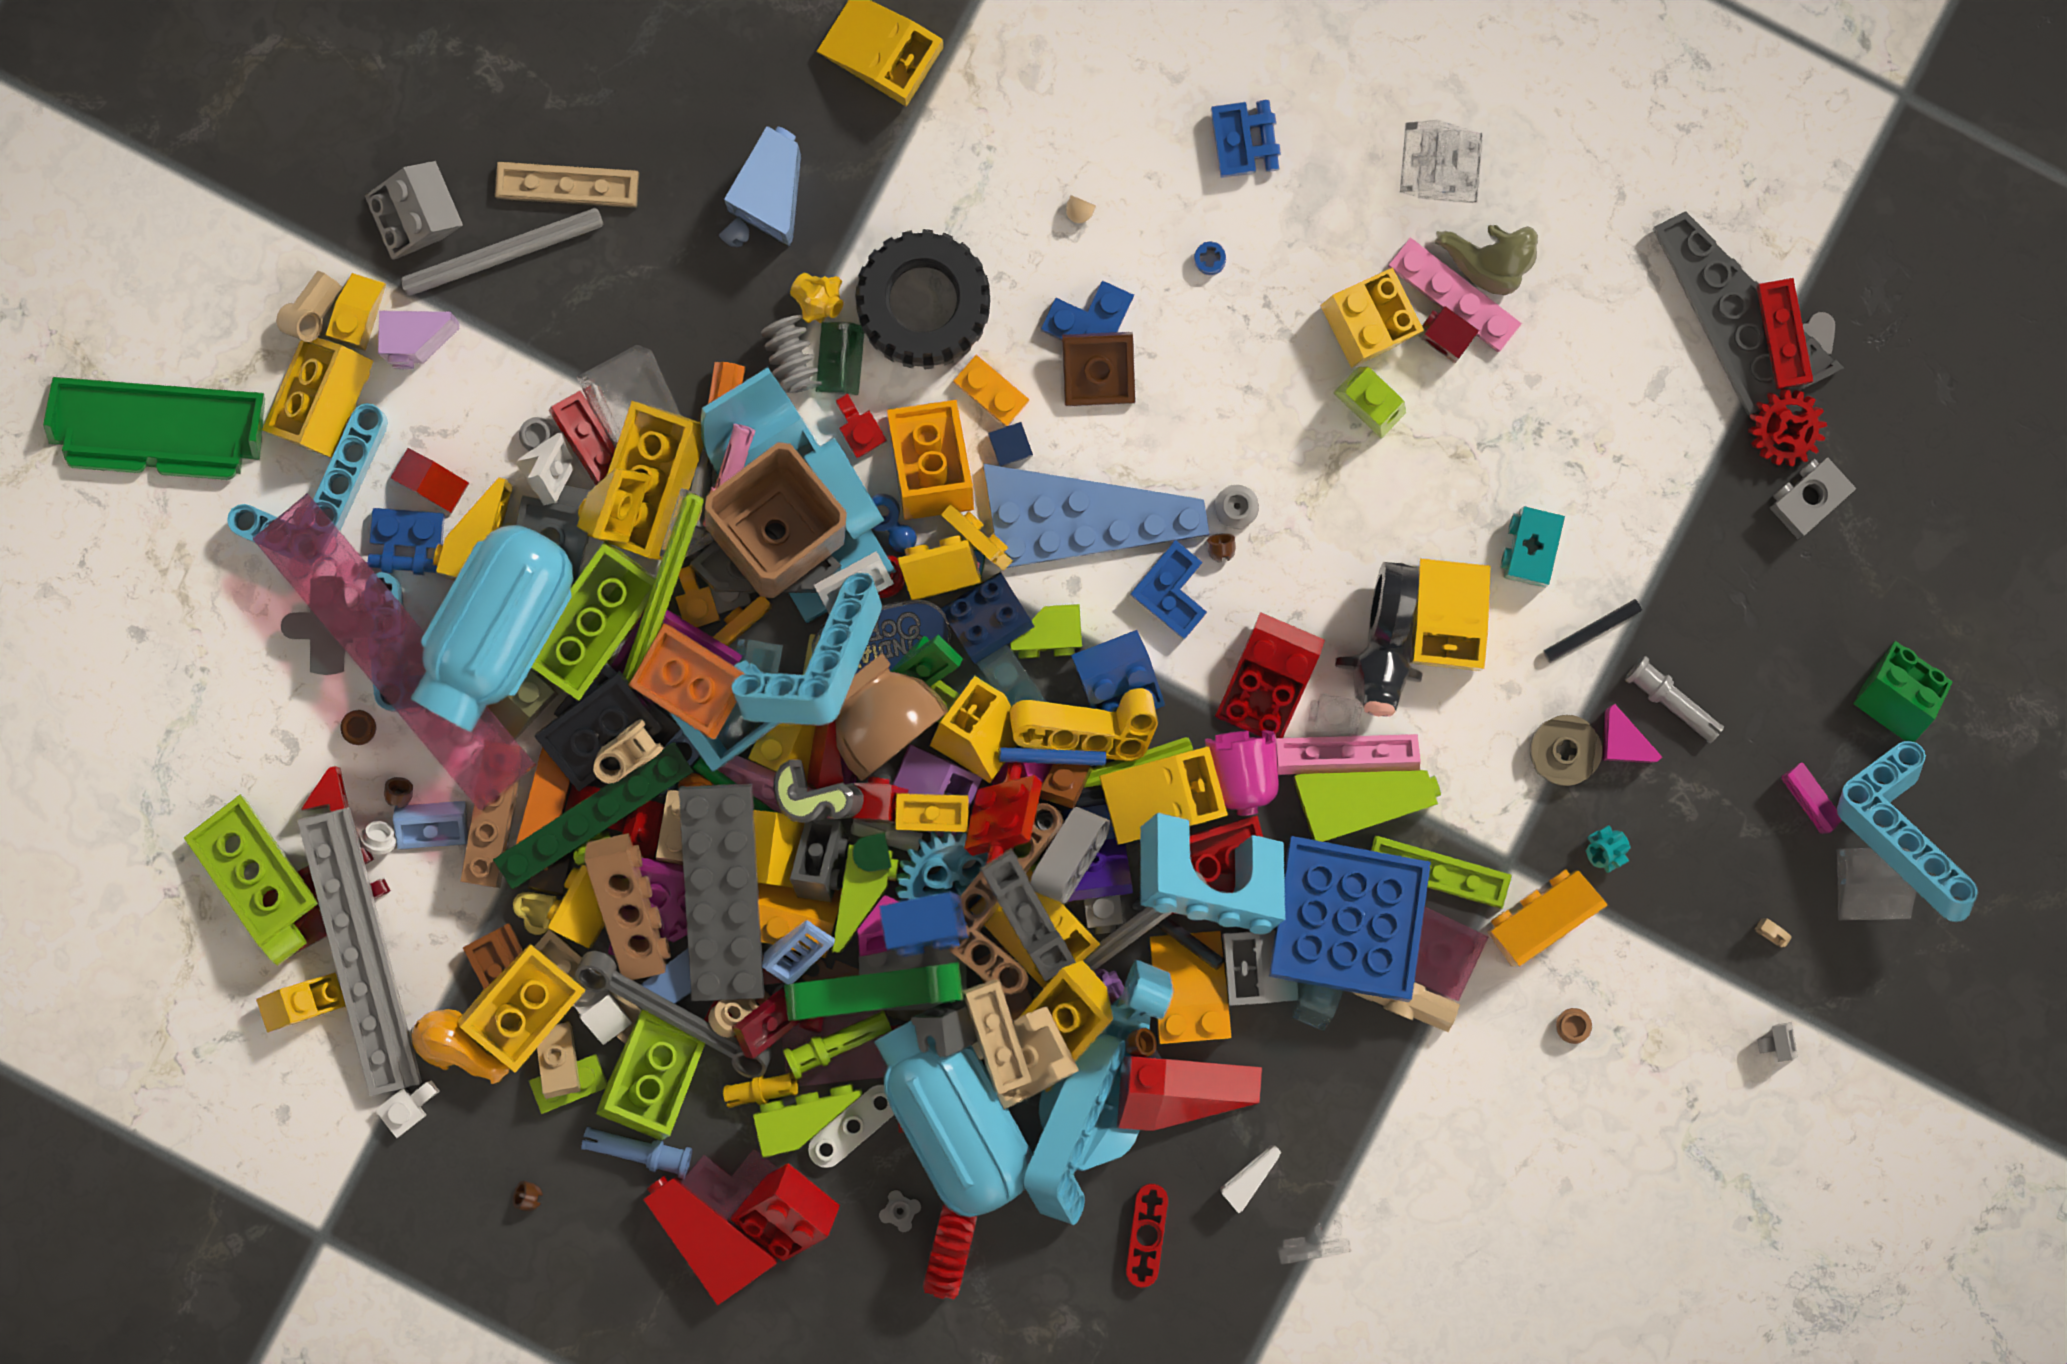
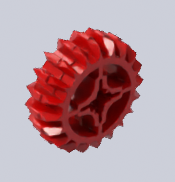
(949, 1254)

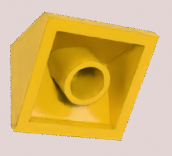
(776, 847)

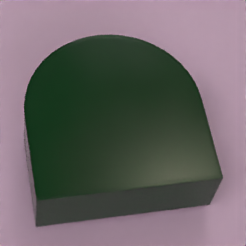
(872, 853)

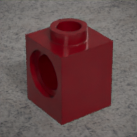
(1448, 333)

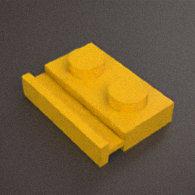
(970, 528)

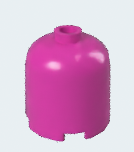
(1245, 769)

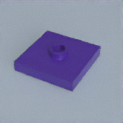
(1106, 874)

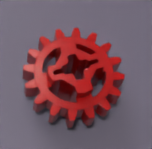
(1779, 415)

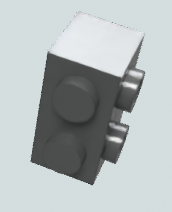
(819, 860)

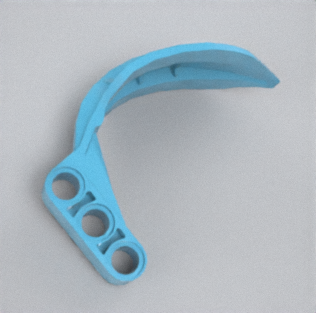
(1144, 996)

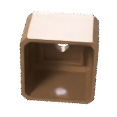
(781, 491)

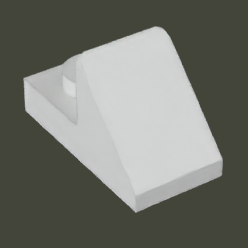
(548, 467)
(601, 1014)

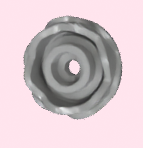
(1225, 506)

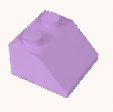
(413, 335)

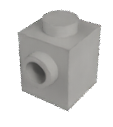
(1103, 913)

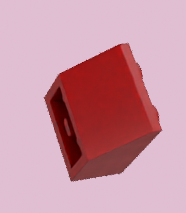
(786, 1213)

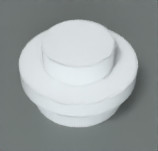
(378, 837)

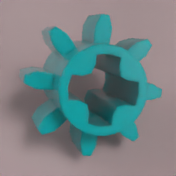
(1608, 849)

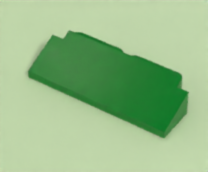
(154, 426)

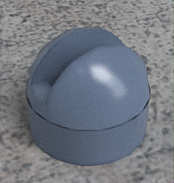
(735, 233)

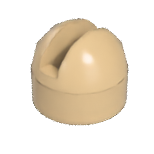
(1079, 210)

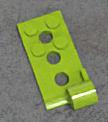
(269, 926)

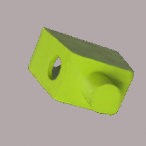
(1371, 400)

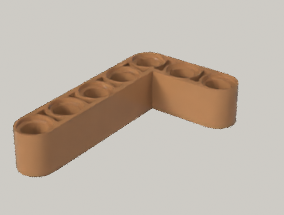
(999, 959)

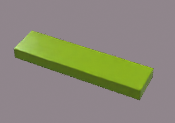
(1452, 874)

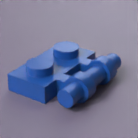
(1234, 140)
(405, 529)

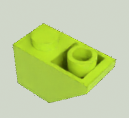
(1055, 630)

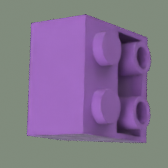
(931, 774)

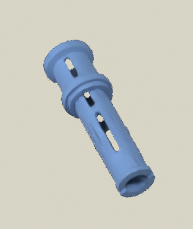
(653, 1155)

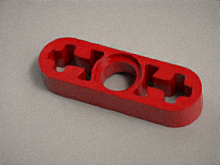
(1134, 1260)

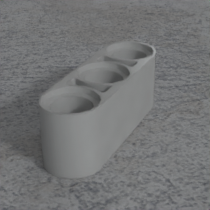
(1070, 855)

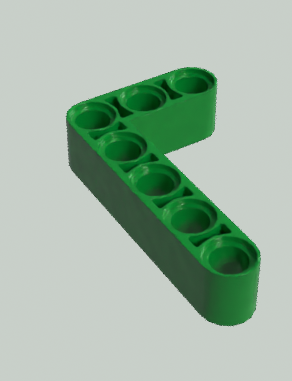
(873, 991)

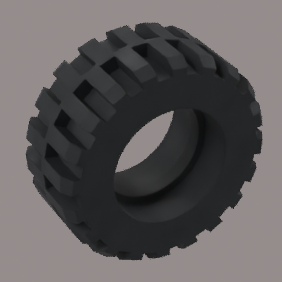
(913, 252)

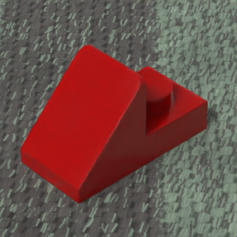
(328, 792)

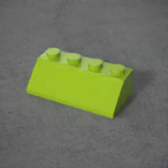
(595, 620)

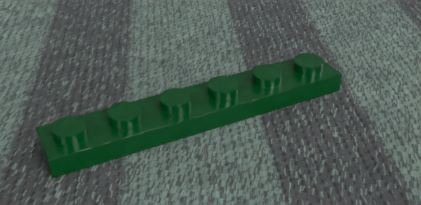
(592, 816)

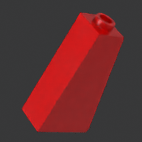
(712, 1246)

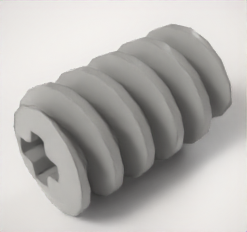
(790, 355)

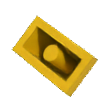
(356, 312)

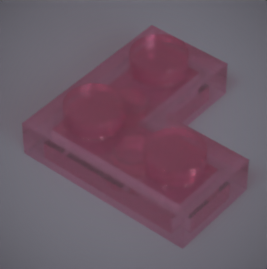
(722, 1190)

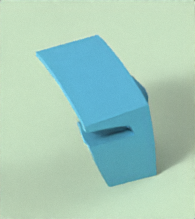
(769, 411)

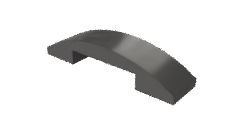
(1027, 915)

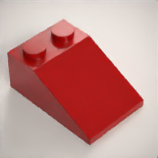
(1214, 851)

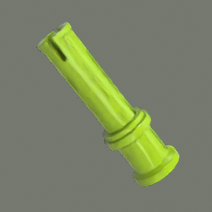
(821, 1050)

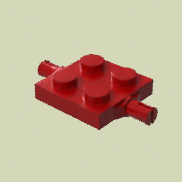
(1003, 814)

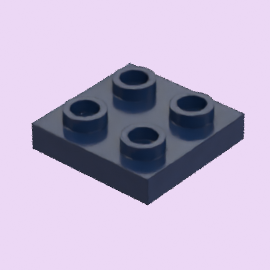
(987, 617)

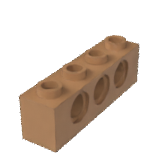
(488, 839)
(634, 957)

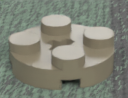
(1549, 762)

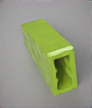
(1356, 800)

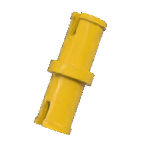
(760, 1090)

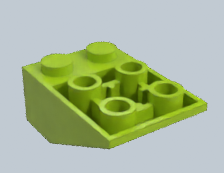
(791, 1126)

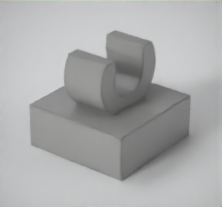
(1782, 1042)

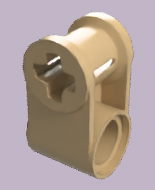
(631, 748)

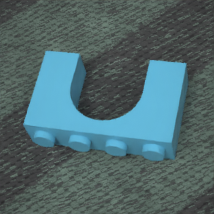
(1174, 886)

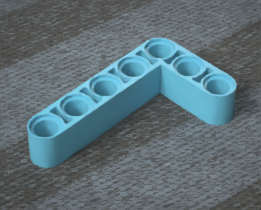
(338, 467)
(823, 688)
(1901, 833)
(1068, 1129)

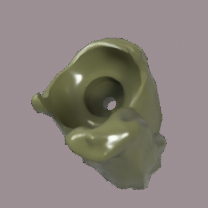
(1496, 266)

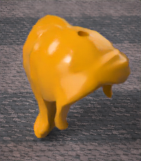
(444, 1043)

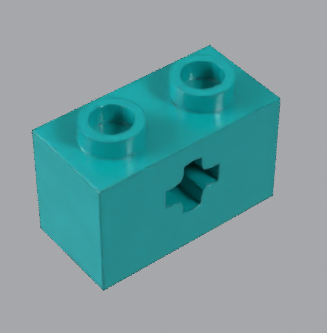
(1537, 567)

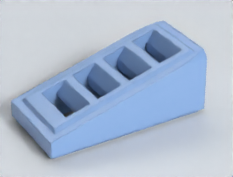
(790, 971)

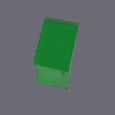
(929, 660)

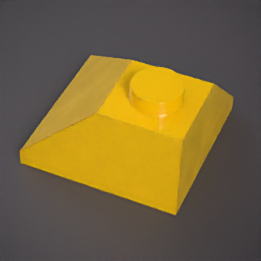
(613, 505)

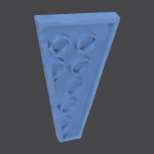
(1070, 517)

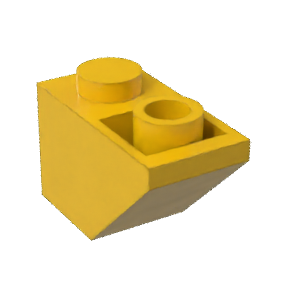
(300, 1002)

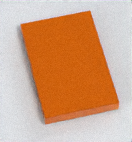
(687, 681)

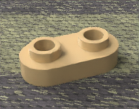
(740, 1008)

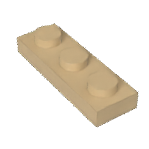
(997, 1036)

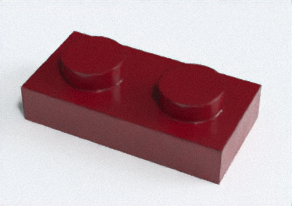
(764, 1025)

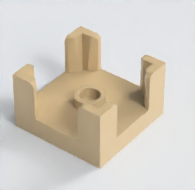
(1044, 1055)

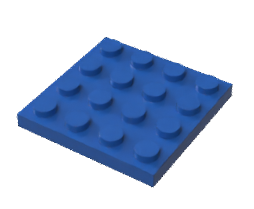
(1350, 919)

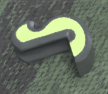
(799, 805)

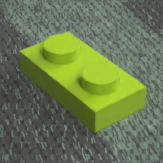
(590, 1078)

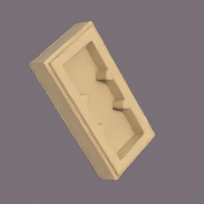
(558, 1062)

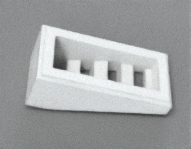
(1245, 1183)

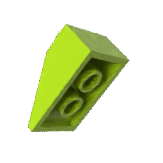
(859, 896)
(651, 1077)

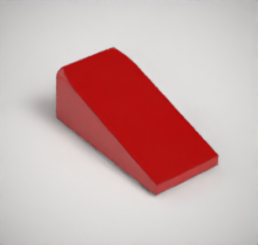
(825, 758)

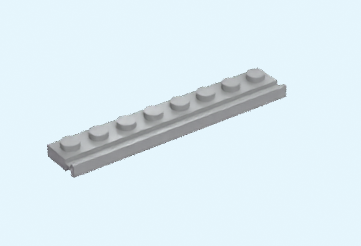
(359, 951)

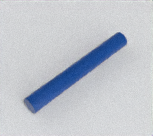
(1052, 756)

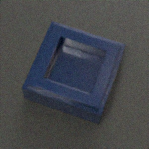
(1010, 444)

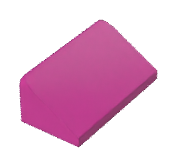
(1811, 798)

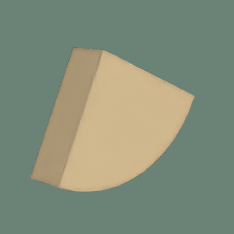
(1773, 932)

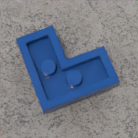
(1102, 317)
(1162, 592)

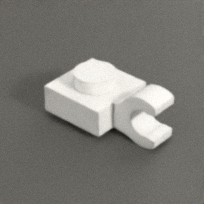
(404, 1109)

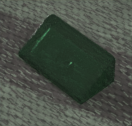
(840, 358)

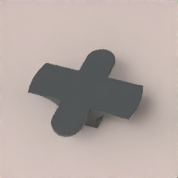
(325, 651)

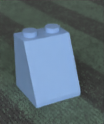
(769, 185)

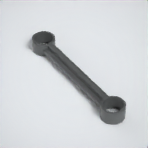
(666, 1011)

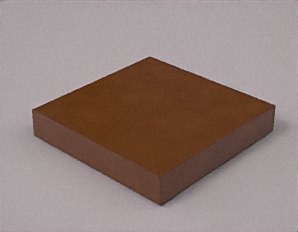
(1098, 368)

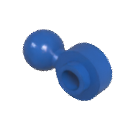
(900, 535)

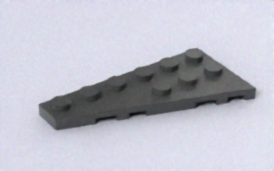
(1730, 311)

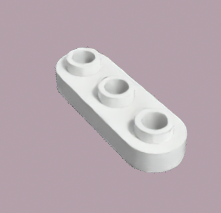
(838, 1134)

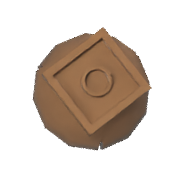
(883, 716)

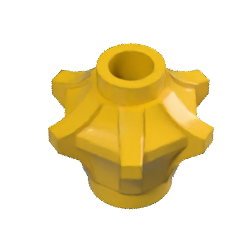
(817, 296)

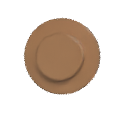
(1574, 1025)

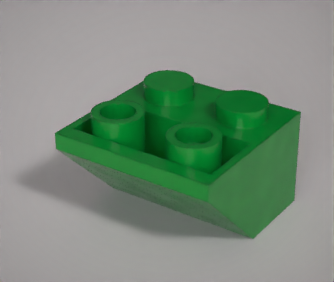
(1903, 693)

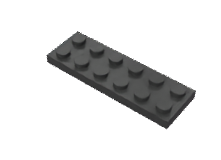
(721, 892)

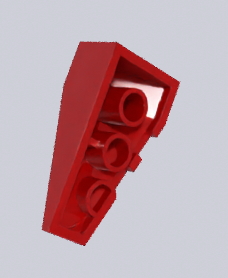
(1174, 1092)

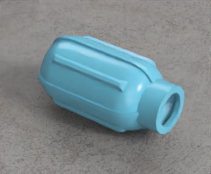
(493, 623)
(954, 1123)

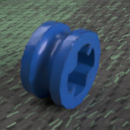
(1202, 251)

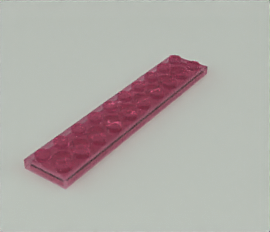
(386, 646)

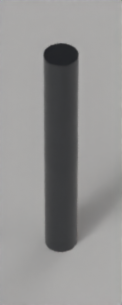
(1592, 630)
(1186, 939)

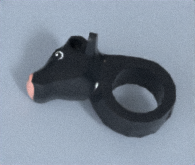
(1382, 667)

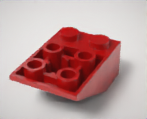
(1270, 677)

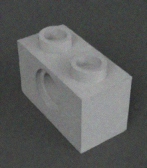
(1831, 490)

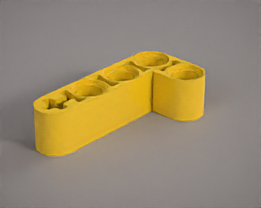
(1055, 726)

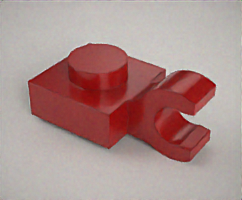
(861, 430)

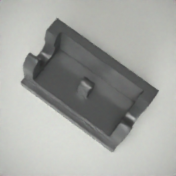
(948, 1025)

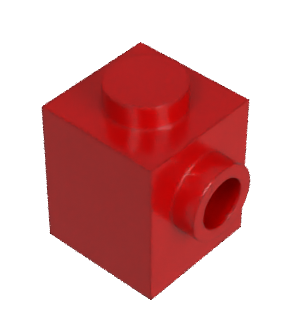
(879, 801)

